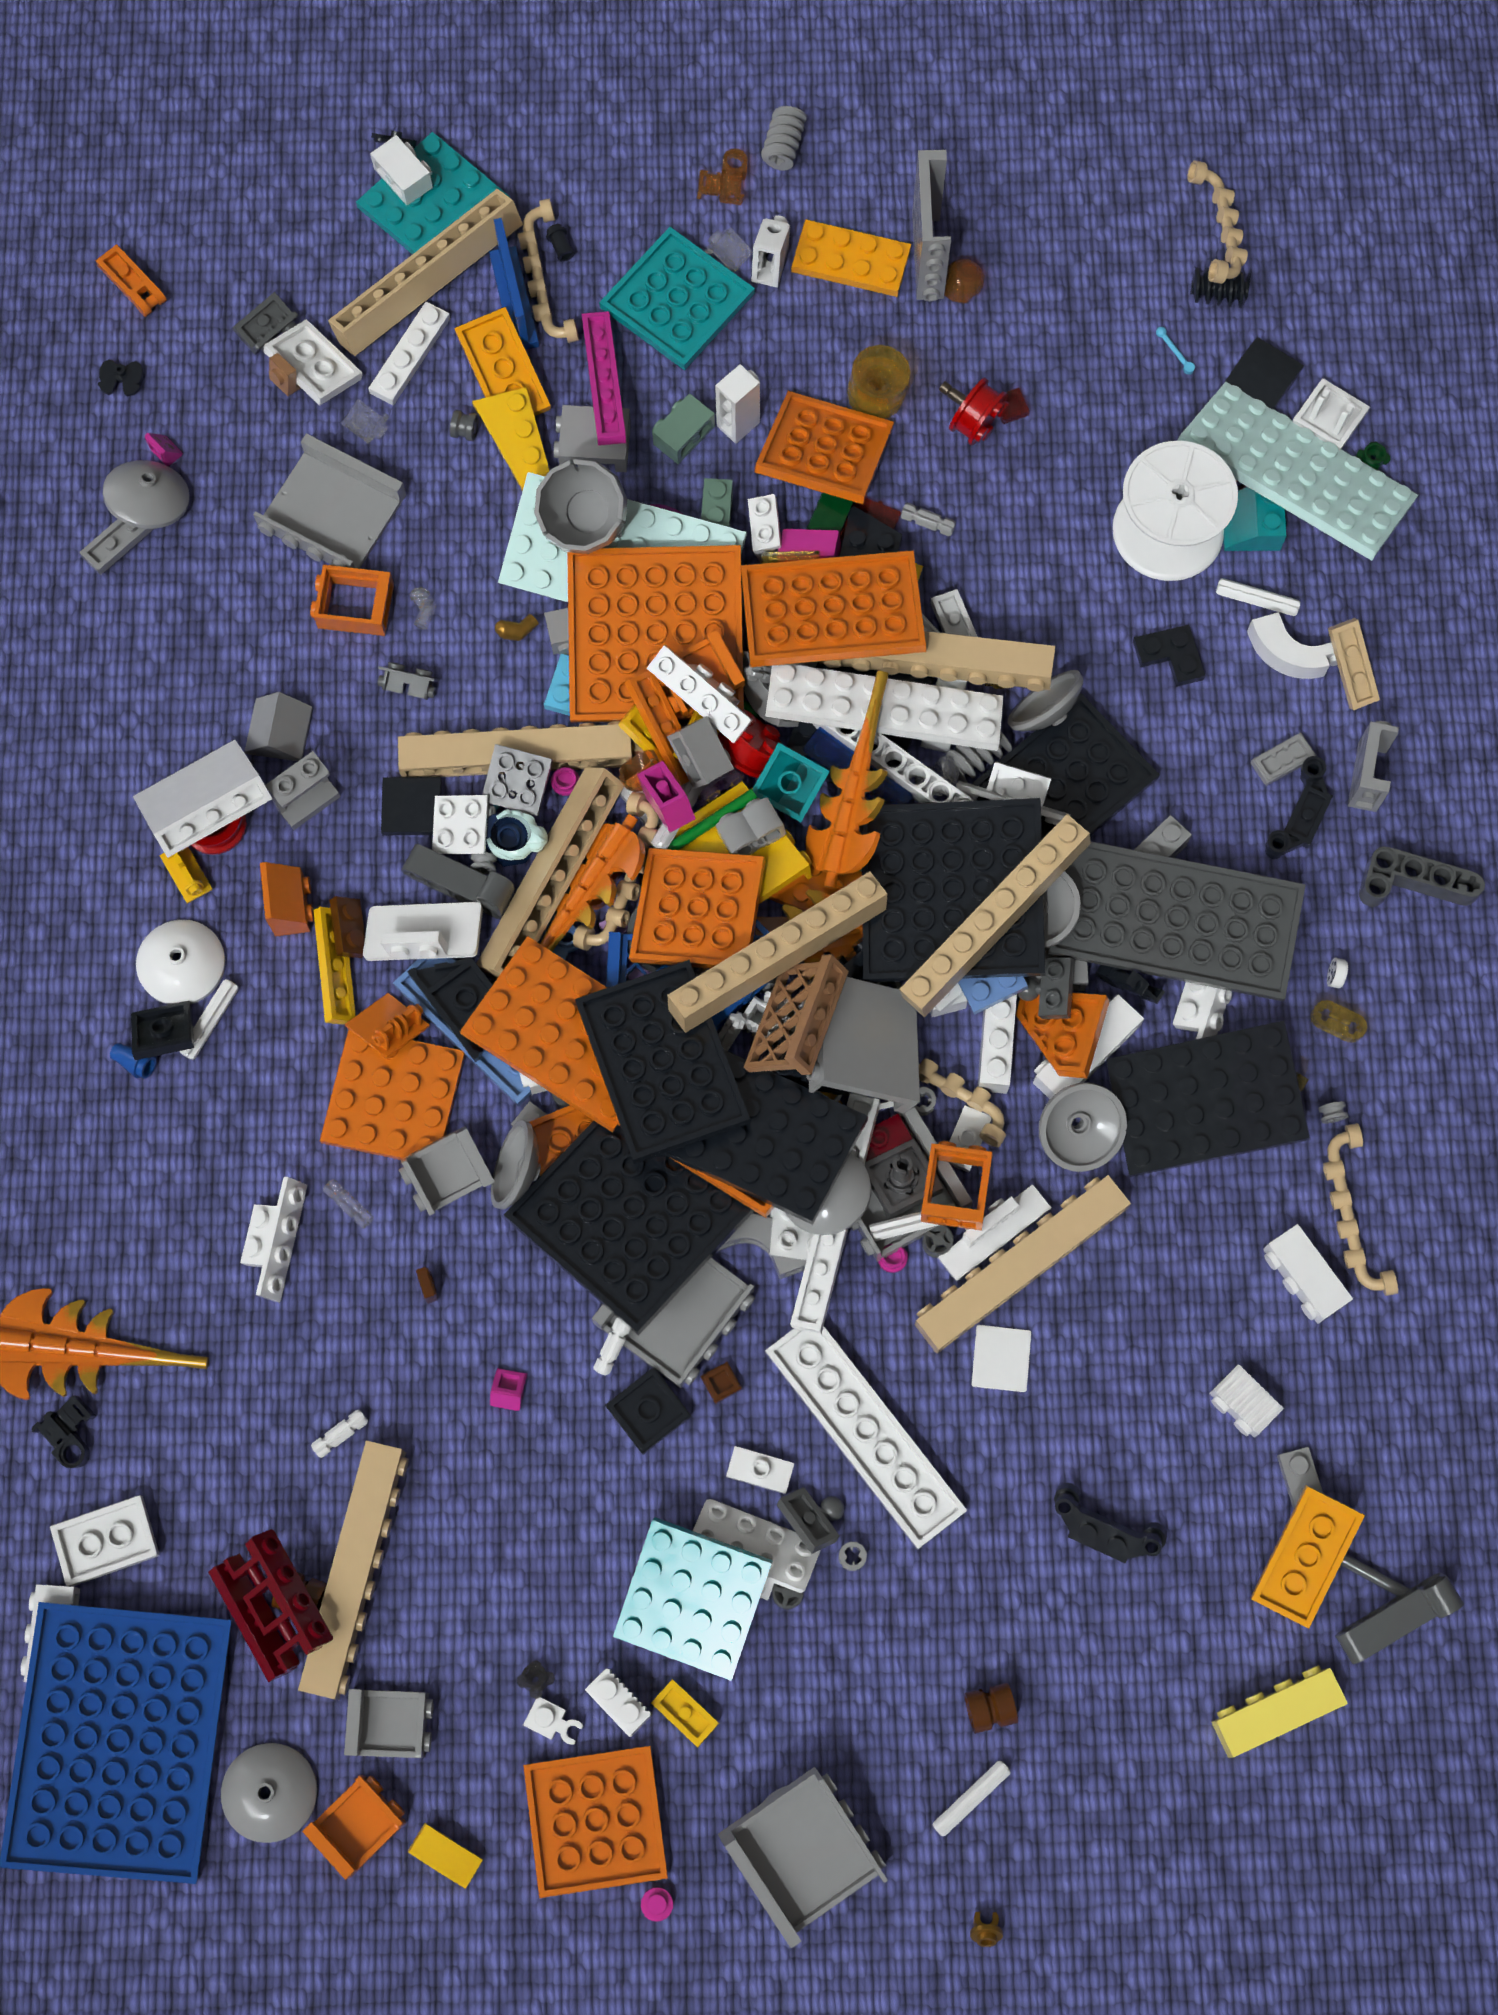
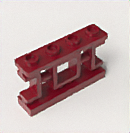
(254, 1614)

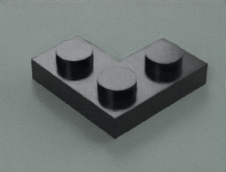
(1177, 648)

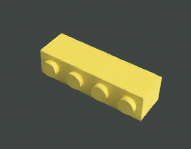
(1278, 1712)

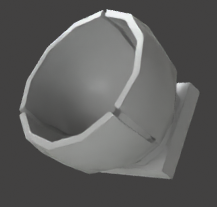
(581, 506)

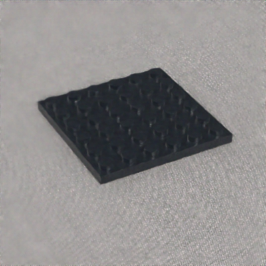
(937, 871)
(625, 1226)

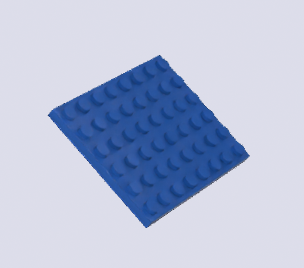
(116, 1743)

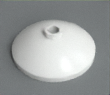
(192, 975)

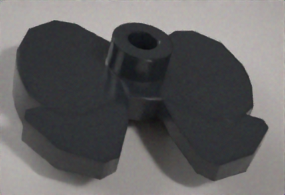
(380, 138)
(130, 376)

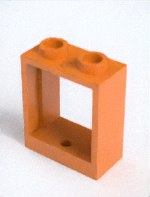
(353, 577)
(953, 1215)

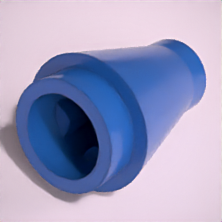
(138, 1068)

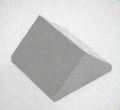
(279, 727)

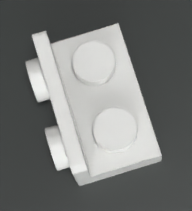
(764, 524)

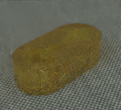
(1342, 1015)

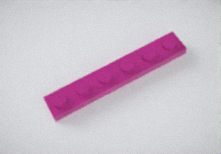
(603, 378)

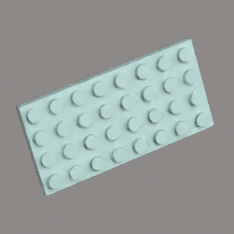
(1301, 470)
(542, 567)

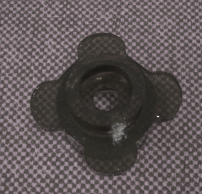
(534, 1670)

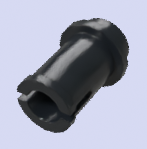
(557, 236)

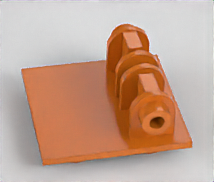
(388, 1024)

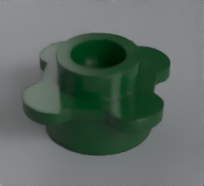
(1377, 450)

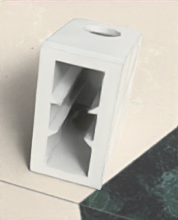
(773, 239)

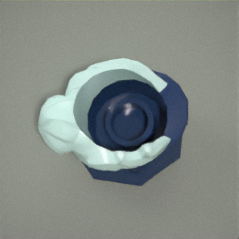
(514, 837)

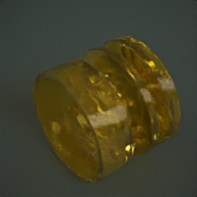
(881, 369)

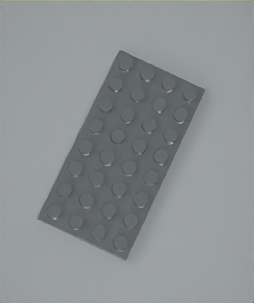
(1184, 920)

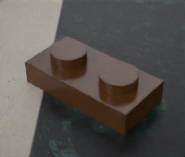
(347, 926)

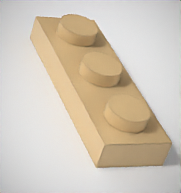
(1353, 663)

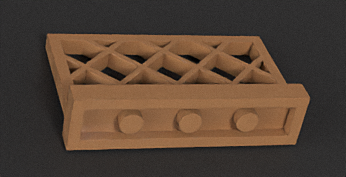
(810, 1021)

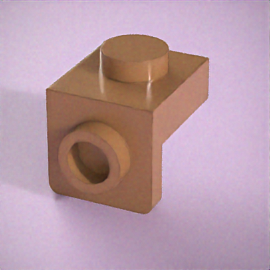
(283, 374)

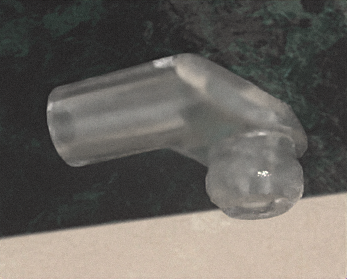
(427, 607)

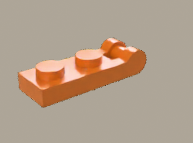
(130, 279)

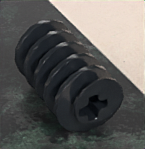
(1231, 289)

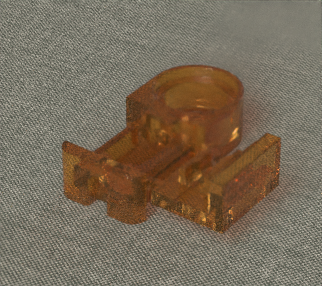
(728, 182)

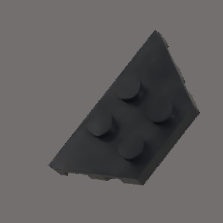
(868, 535)
(454, 994)

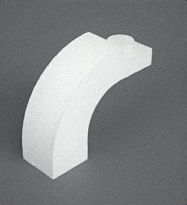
(1284, 653)

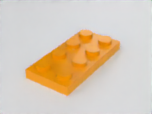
(851, 258)
(500, 358)
(1307, 1556)

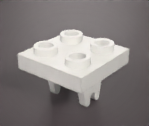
(1331, 414)

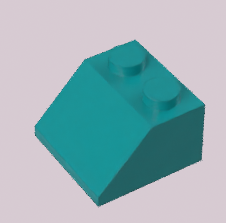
(1255, 524)
(790, 782)

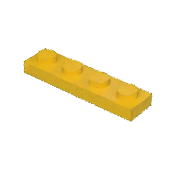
(334, 972)

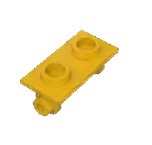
(187, 874)

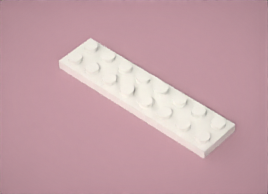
(905, 710)
(867, 1433)

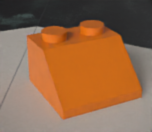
(286, 899)

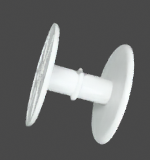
(1174, 510)

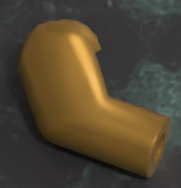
(514, 630)

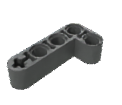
(459, 881)
(1422, 883)
(1399, 1617)

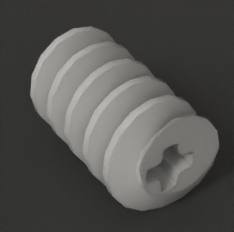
(783, 137)
(968, 757)

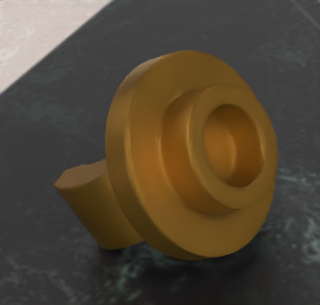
(986, 1934)

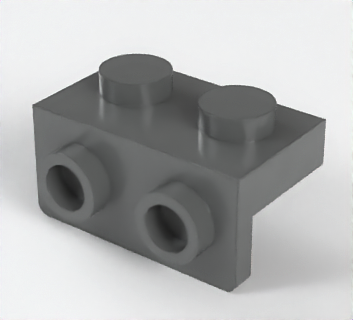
(265, 323)

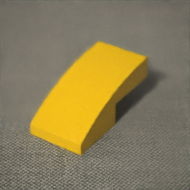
(445, 1855)

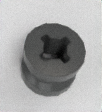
(464, 425)
(940, 1236)
(783, 1600)

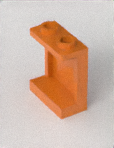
(715, 656)
(355, 1826)

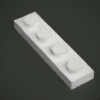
(409, 353)

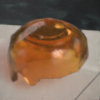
(963, 280)
(635, 765)

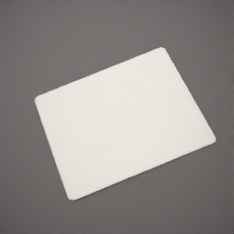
(1001, 1358)

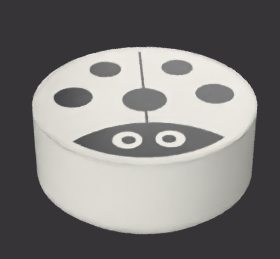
(1337, 973)

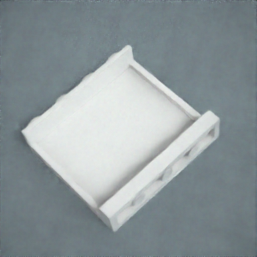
(202, 798)

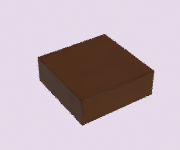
(427, 1285)
(721, 1383)

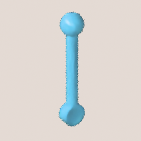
(1188, 366)

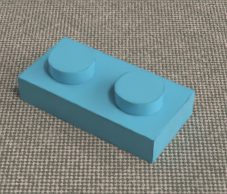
(558, 694)

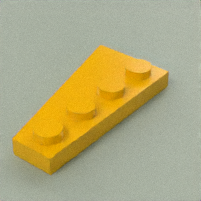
(515, 432)

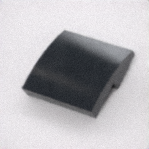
(1265, 373)

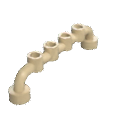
(1227, 217)
(533, 265)
(626, 889)
(978, 1100)
(1348, 1227)

